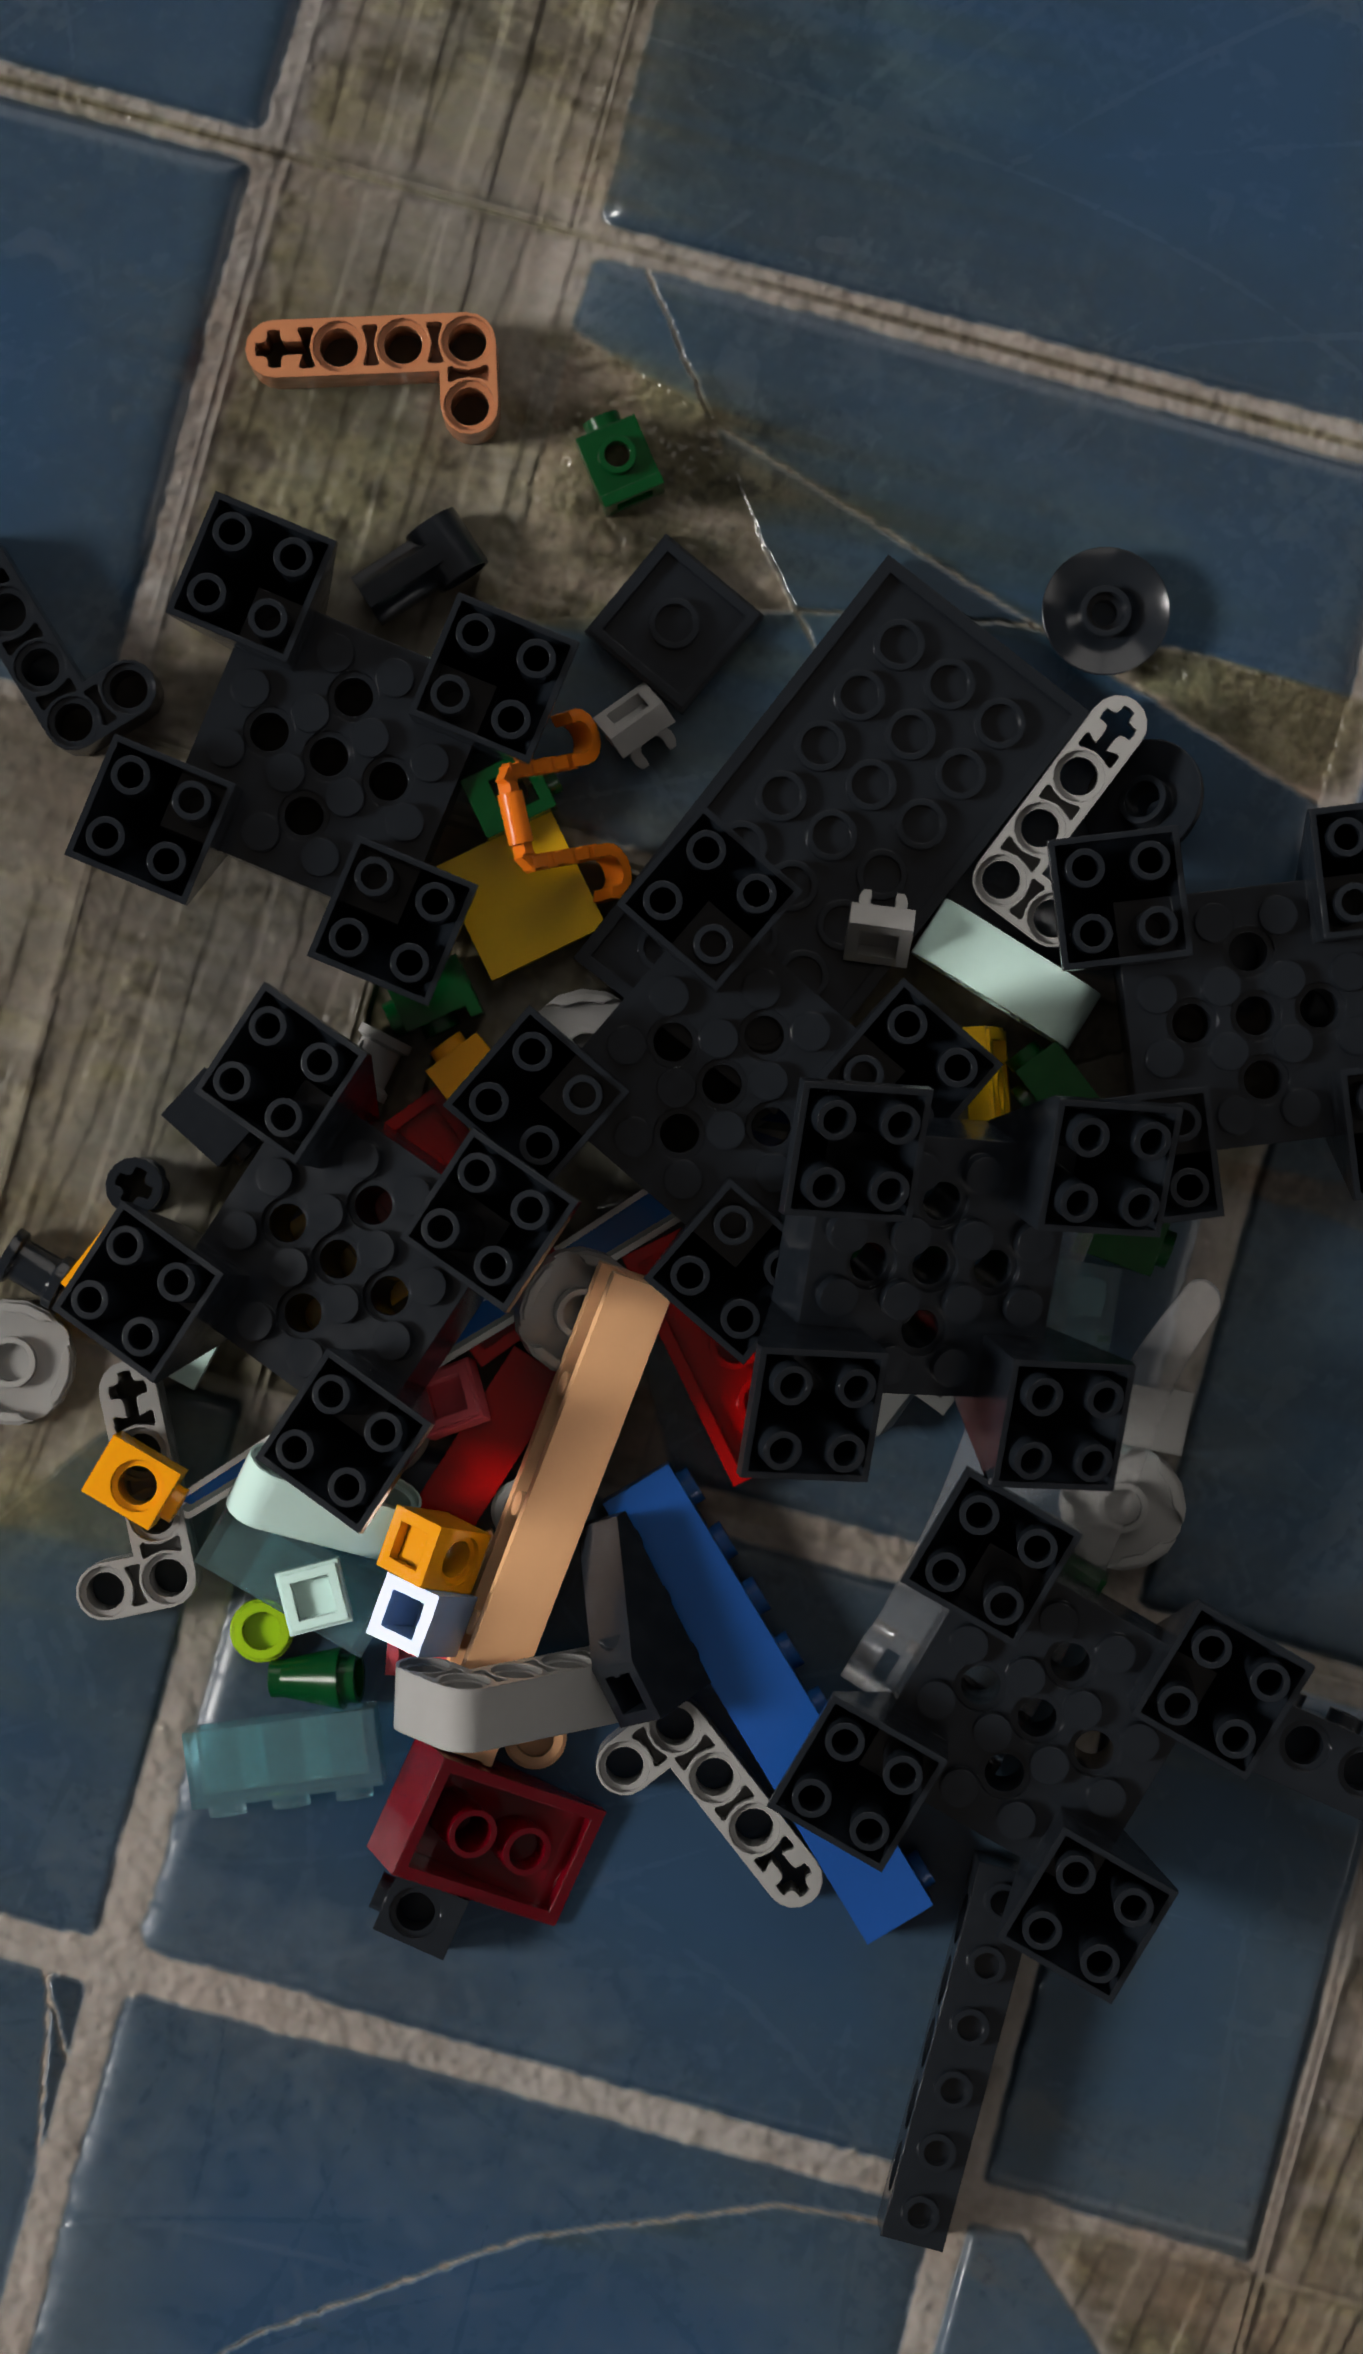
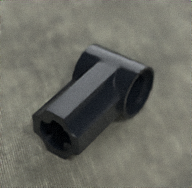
(434, 558)

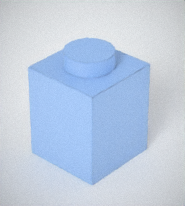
(420, 1618)

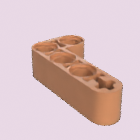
(373, 366)

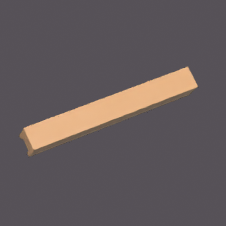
(562, 1470)

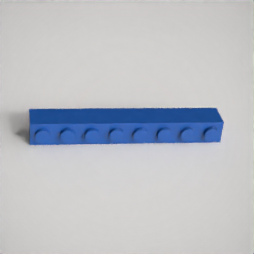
(756, 1676)

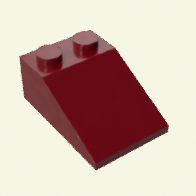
(485, 1833)

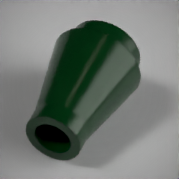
(320, 1678)

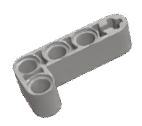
(1065, 807)
(150, 1546)
(498, 1702)
(720, 1804)

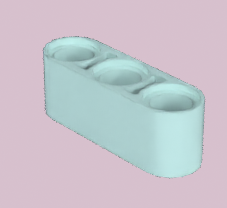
(1006, 973)
(275, 1506)

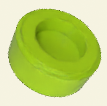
(259, 1631)

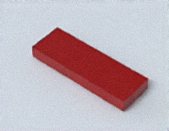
(486, 1453)

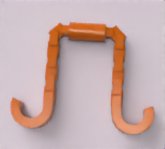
(516, 820)

